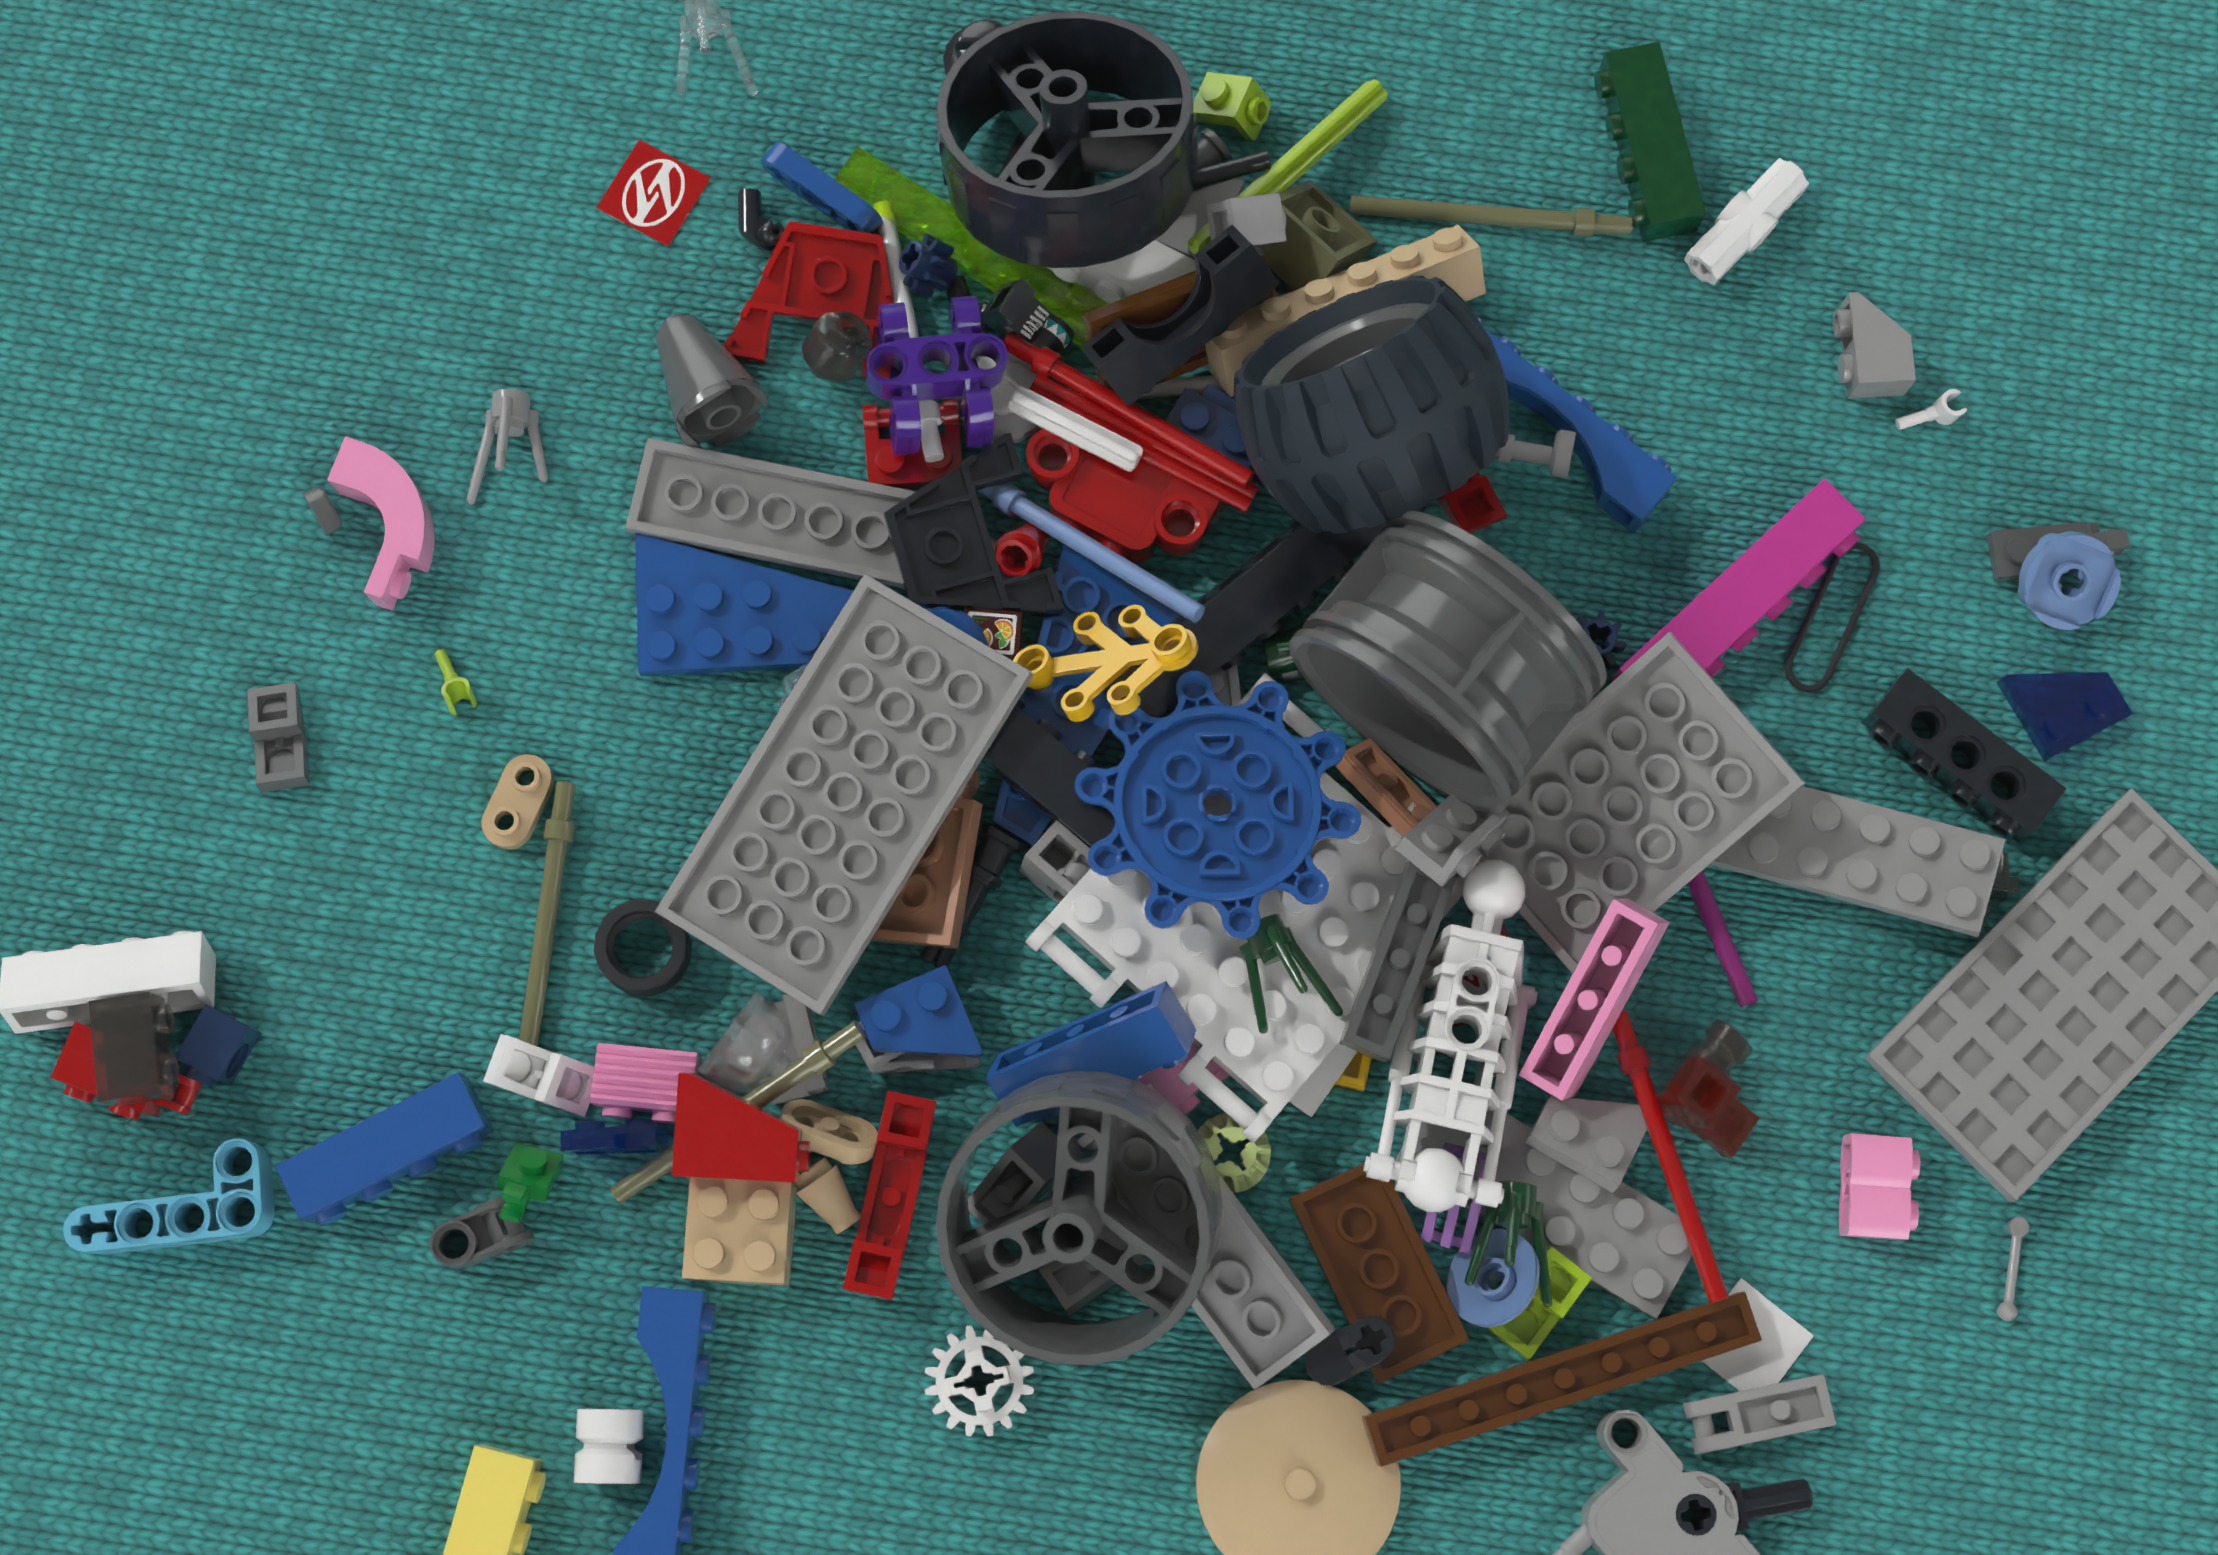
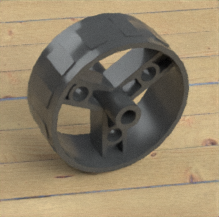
(1078, 1211)

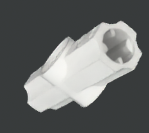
(1746, 221)

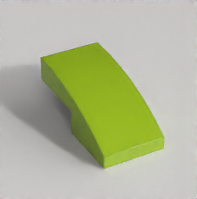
(1533, 1325)

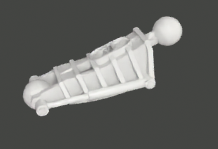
(1433, 1176)

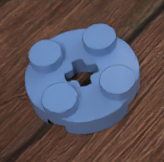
(2051, 558)

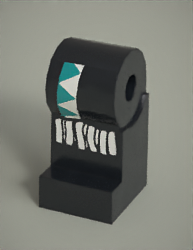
(1019, 312)

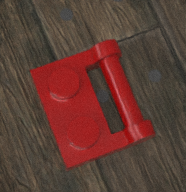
(910, 469)

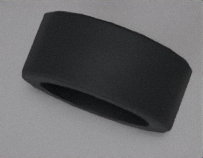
(640, 985)

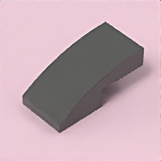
(278, 737)

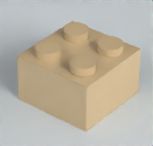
(739, 1231)

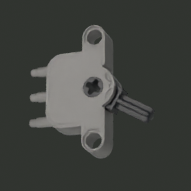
(1644, 1502)

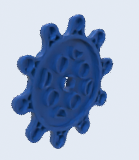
(1228, 753)

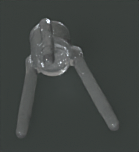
(703, 21)

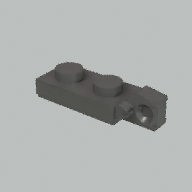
(2011, 546)

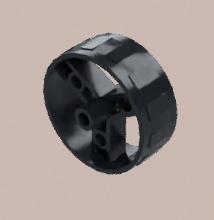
(1046, 197)

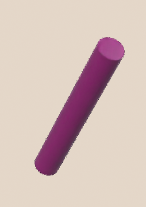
(1722, 940)

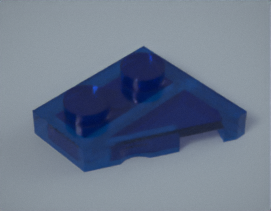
(2063, 707)
(596, 1139)

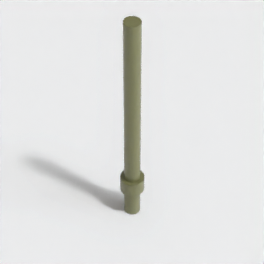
(1582, 221)
(558, 833)
(815, 1059)

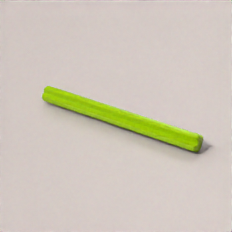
(1309, 149)

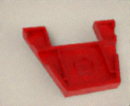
(814, 274)

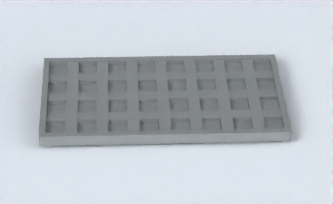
(2062, 998)

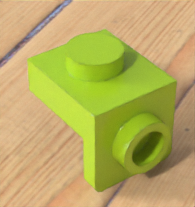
(1232, 102)

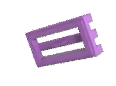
(1447, 1236)

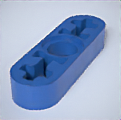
(820, 190)

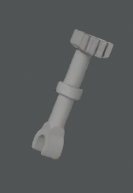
(1556, 457)

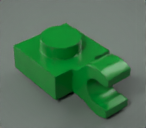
(527, 1176)

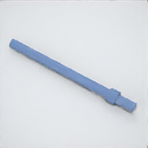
(1013, 502)

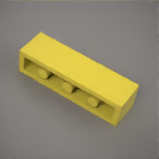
(495, 1503)

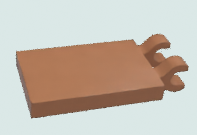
(935, 895)

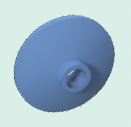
(1482, 1302)

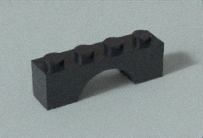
(1226, 285)

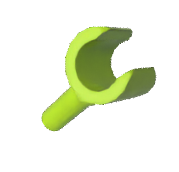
(455, 687)

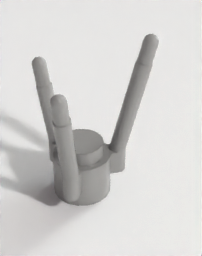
(508, 418)

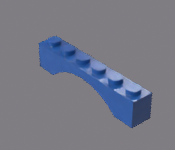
(1622, 475)
(673, 1336)

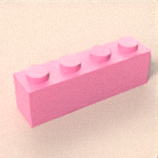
(1594, 998)

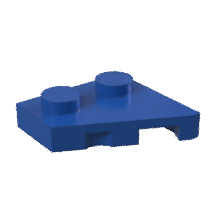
(919, 1018)

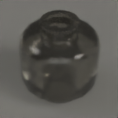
(837, 346)

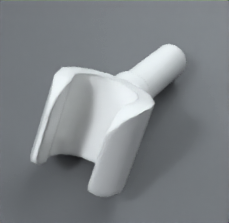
(1938, 411)

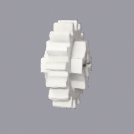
(983, 1404)

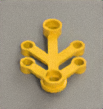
(1167, 650)

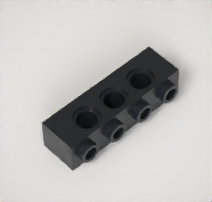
(2029, 787)

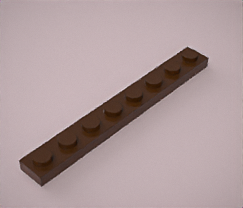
(1560, 1379)

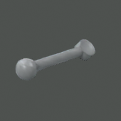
(2017, 1229)

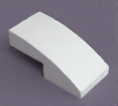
(541, 1075)

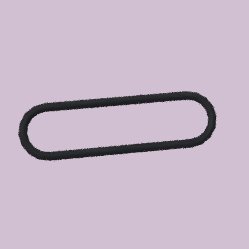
(1849, 629)

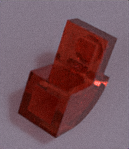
(1706, 1104)

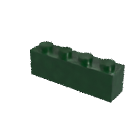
(1650, 142)

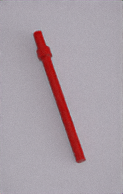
(1050, 365)
(1634, 1062)

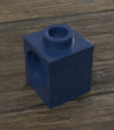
(216, 1047)

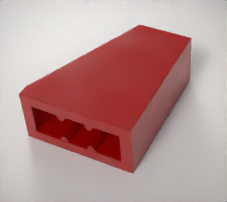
(732, 1137)

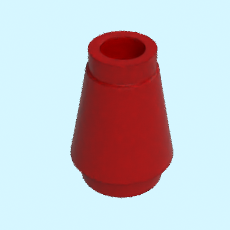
(1022, 548)

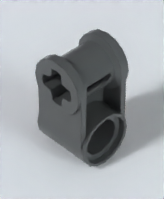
(485, 1235)

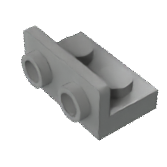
(1451, 840)

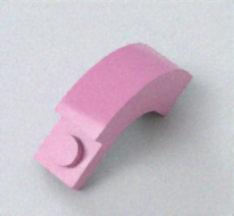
(409, 538)

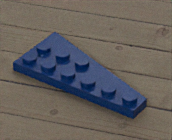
(1083, 589)
(725, 613)

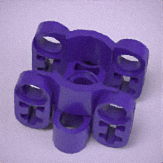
(913, 382)

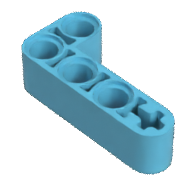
(171, 1212)

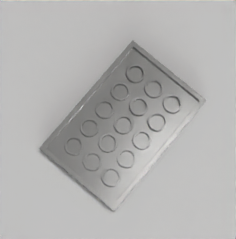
(1637, 797)

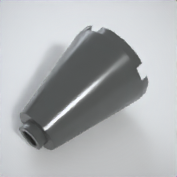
(705, 384)

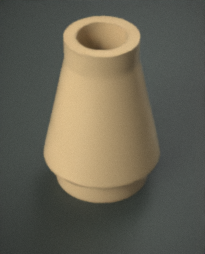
(827, 1195)

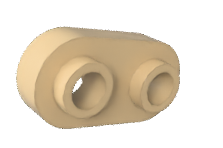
(520, 801)
(832, 1131)

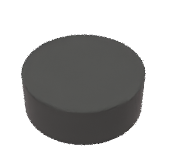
(322, 509)

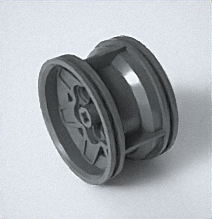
(1449, 659)

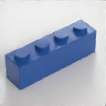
(1118, 1039)
(384, 1149)

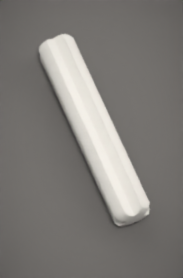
(1075, 428)

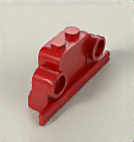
(1160, 502)

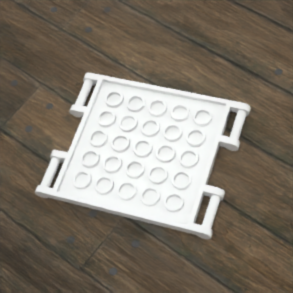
(1210, 971)

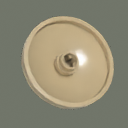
(1295, 1475)

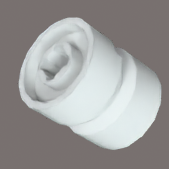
(609, 1446)

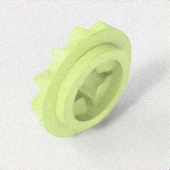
(1254, 1156)

